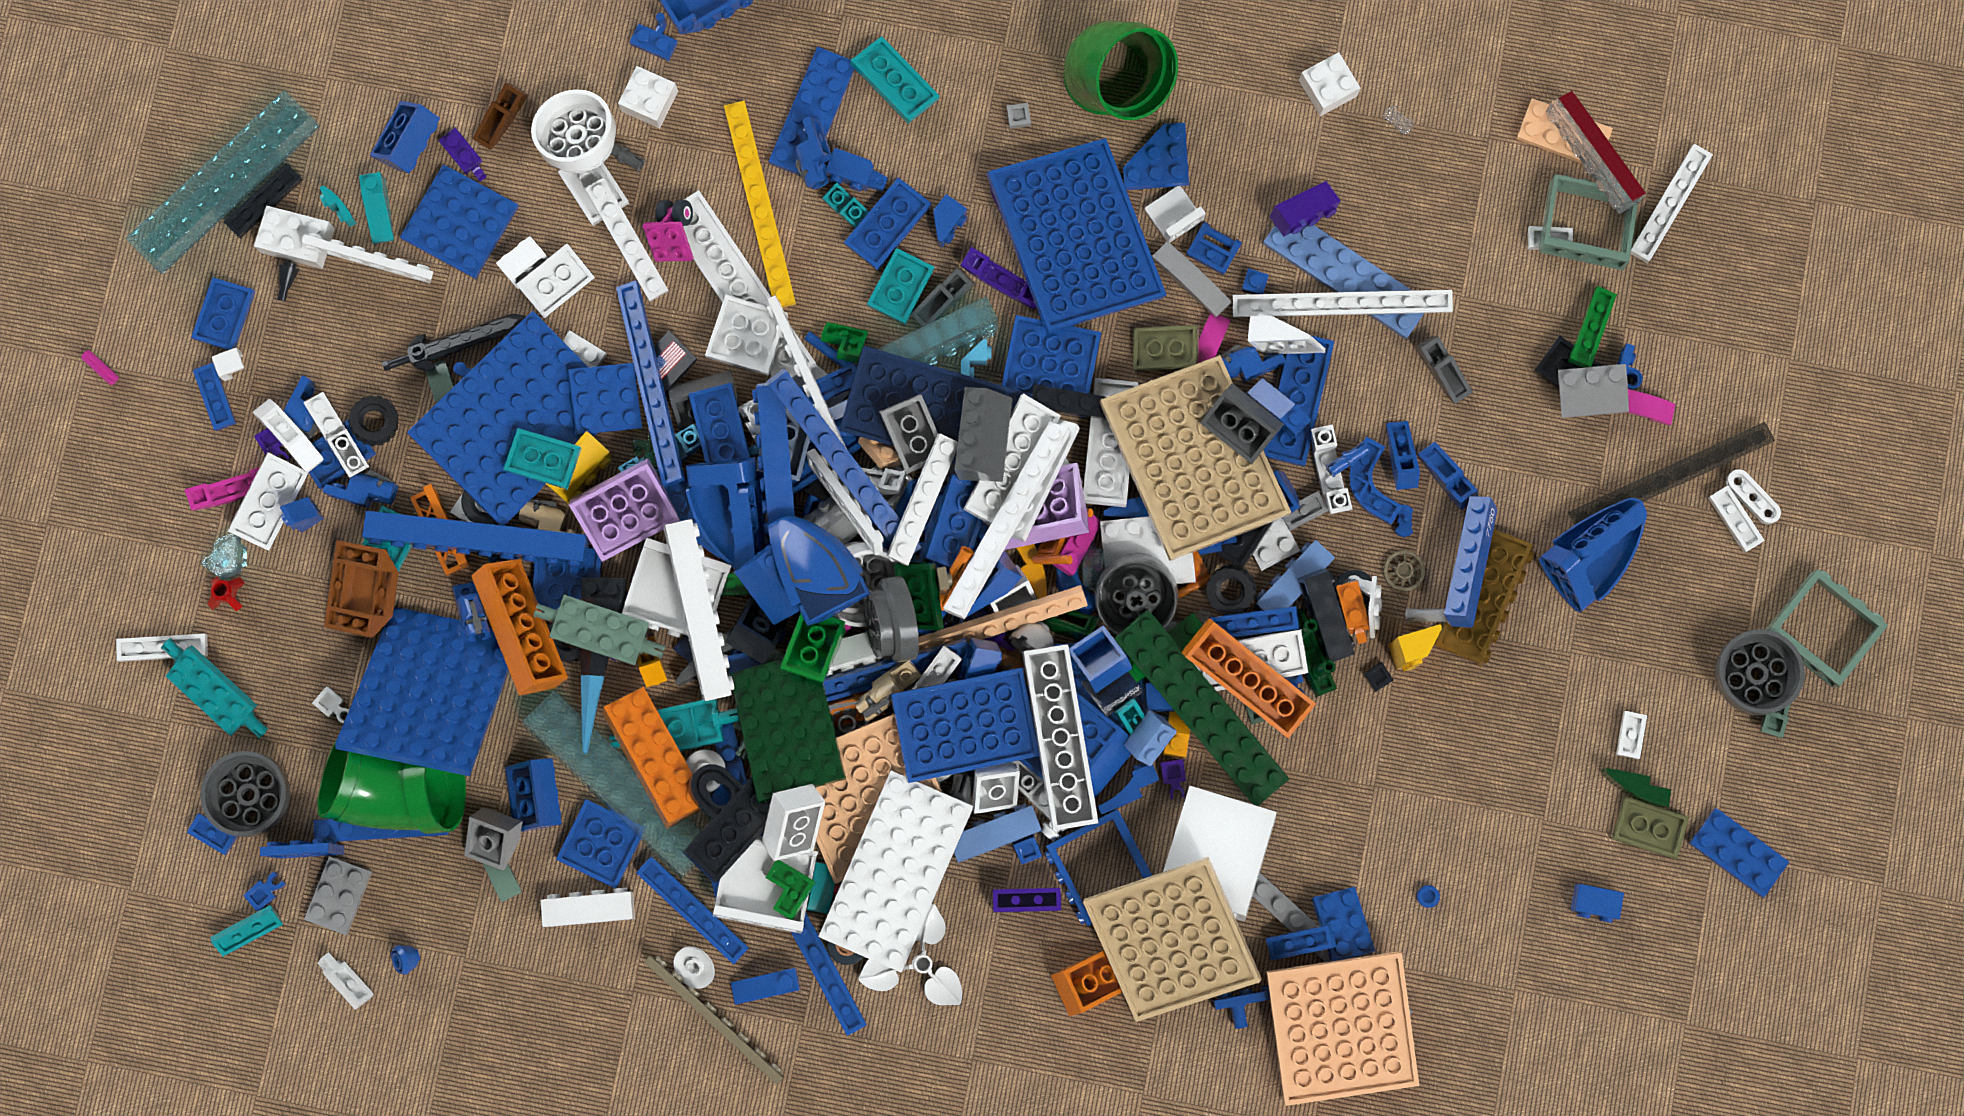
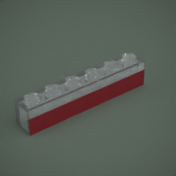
(1595, 152)

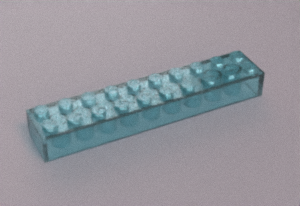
(222, 182)
(609, 780)

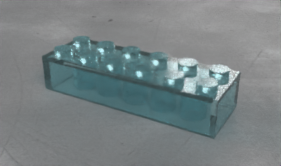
(947, 334)

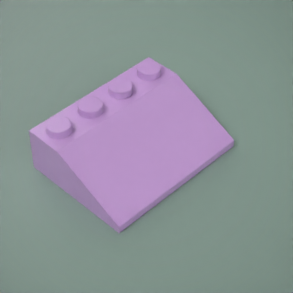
(624, 509)
(1062, 513)

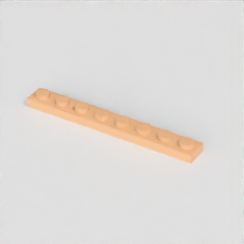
(1009, 618)

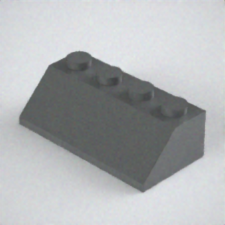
(983, 435)

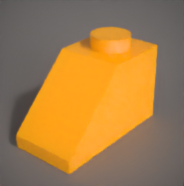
(651, 667)
(1178, 744)

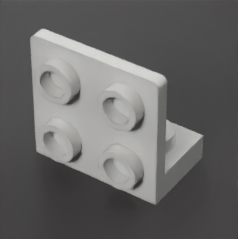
(1174, 214)

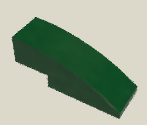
(1638, 787)

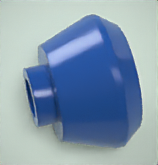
(404, 958)

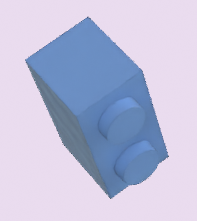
(1150, 738)

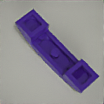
(998, 277)

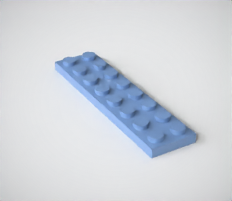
(1340, 270)

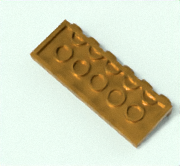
(1501, 576)

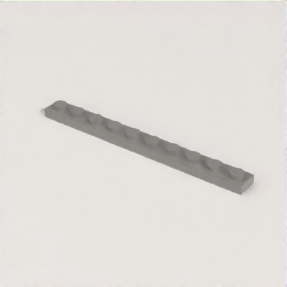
(1285, 911)

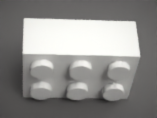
(283, 233)
(793, 822)

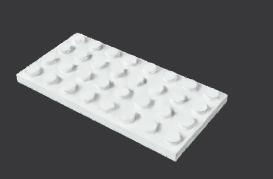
(896, 871)

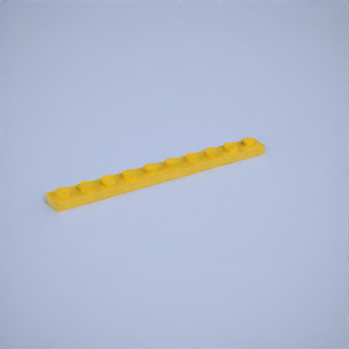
(759, 203)

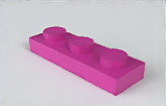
(1077, 546)

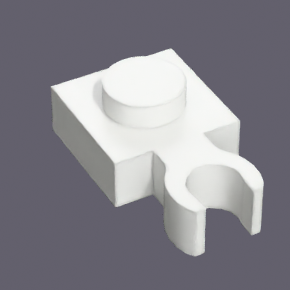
(330, 703)

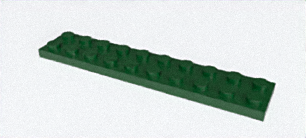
(1201, 708)

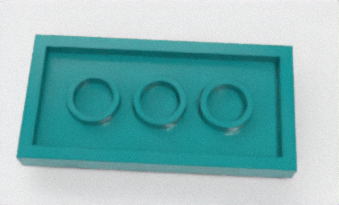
(894, 80)

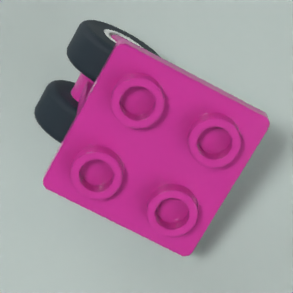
(668, 235)

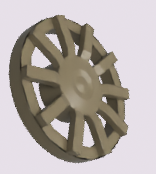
(1404, 571)

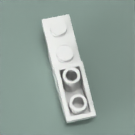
(336, 434)
(1032, 788)

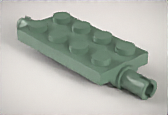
(599, 630)

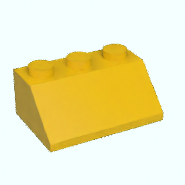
(590, 461)
(1412, 648)

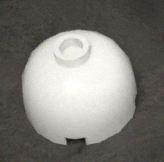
(1031, 637)

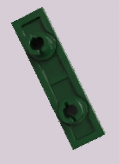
(1318, 669)

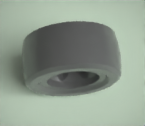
(1138, 568)

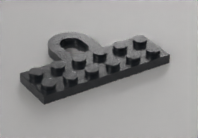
(731, 825)

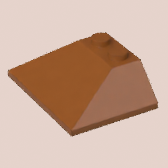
(361, 589)

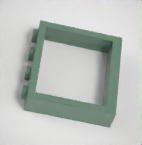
(1579, 251)
(1810, 660)

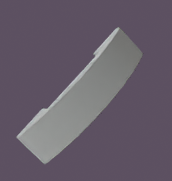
(886, 482)

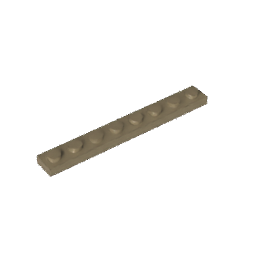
(722, 1024)

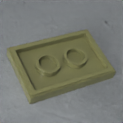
(1165, 348)
(1650, 828)

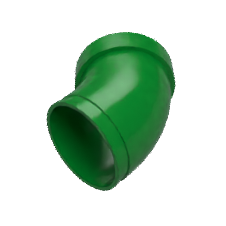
(1088, 53)
(389, 794)

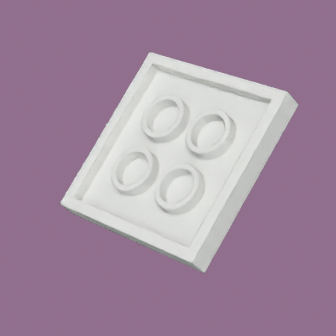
(744, 336)

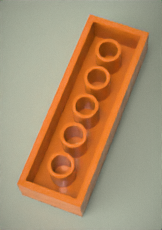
(521, 637)
(1248, 678)
(652, 755)

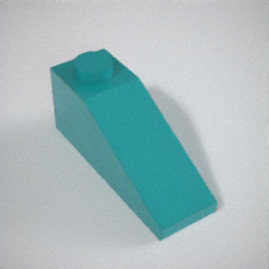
(377, 207)

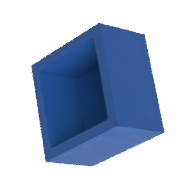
(1099, 659)

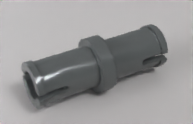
(625, 156)

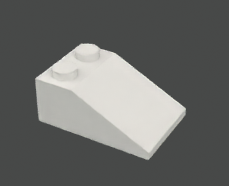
(1277, 337)

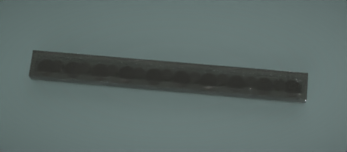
(1681, 471)

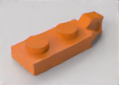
(1354, 609)

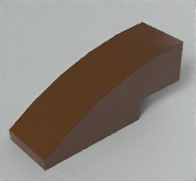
(500, 115)

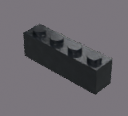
(1324, 607)

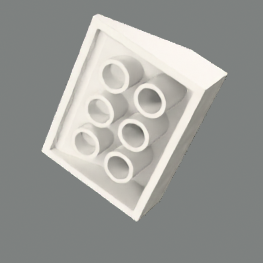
(1139, 536)

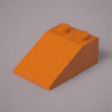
(1086, 983)

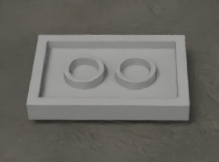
(338, 895)

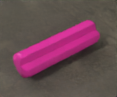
(99, 367)

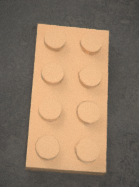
(1542, 133)

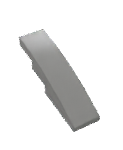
(1191, 279)

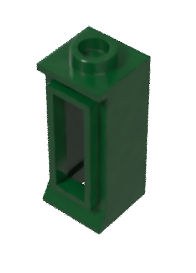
(1071, 630)

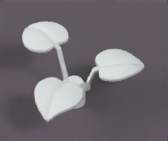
(941, 988)

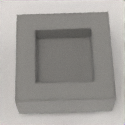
(1018, 115)

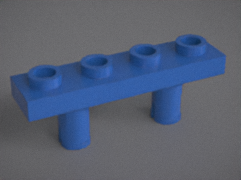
(1238, 1002)

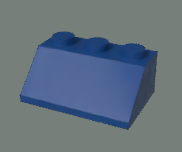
(405, 136)
(765, 585)
(533, 794)

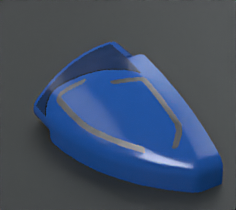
(815, 569)

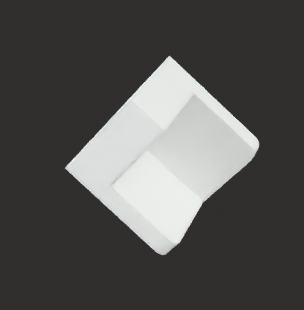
(228, 363)

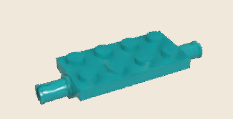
(212, 690)
(694, 724)

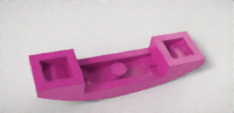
(1212, 337)
(1650, 407)
(221, 492)

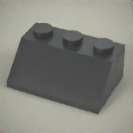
(680, 398)
(1241, 423)

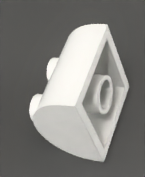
(995, 788)

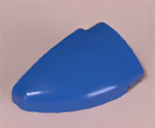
(728, 507)
(1595, 553)

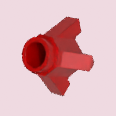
(225, 592)

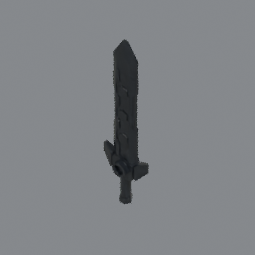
(422, 353)

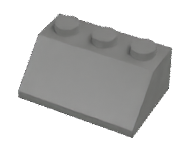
(1593, 391)

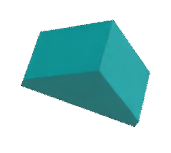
(1130, 716)

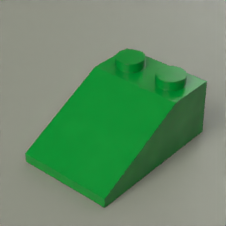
(813, 648)

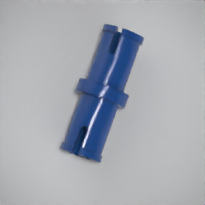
(1347, 459)

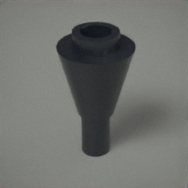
(287, 275)

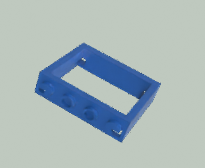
(1063, 876)

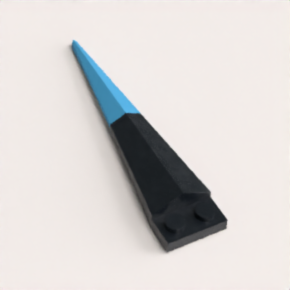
(609, 594)

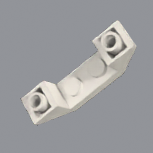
(288, 434)
(1324, 452)

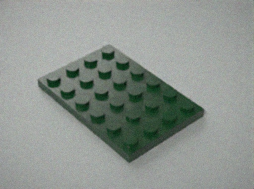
(786, 730)

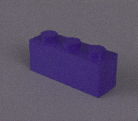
(1305, 209)
(1026, 900)

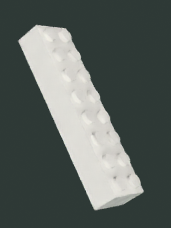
(697, 610)
(1060, 737)

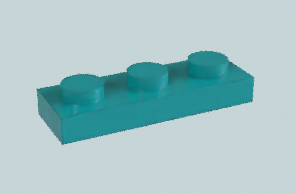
(246, 930)

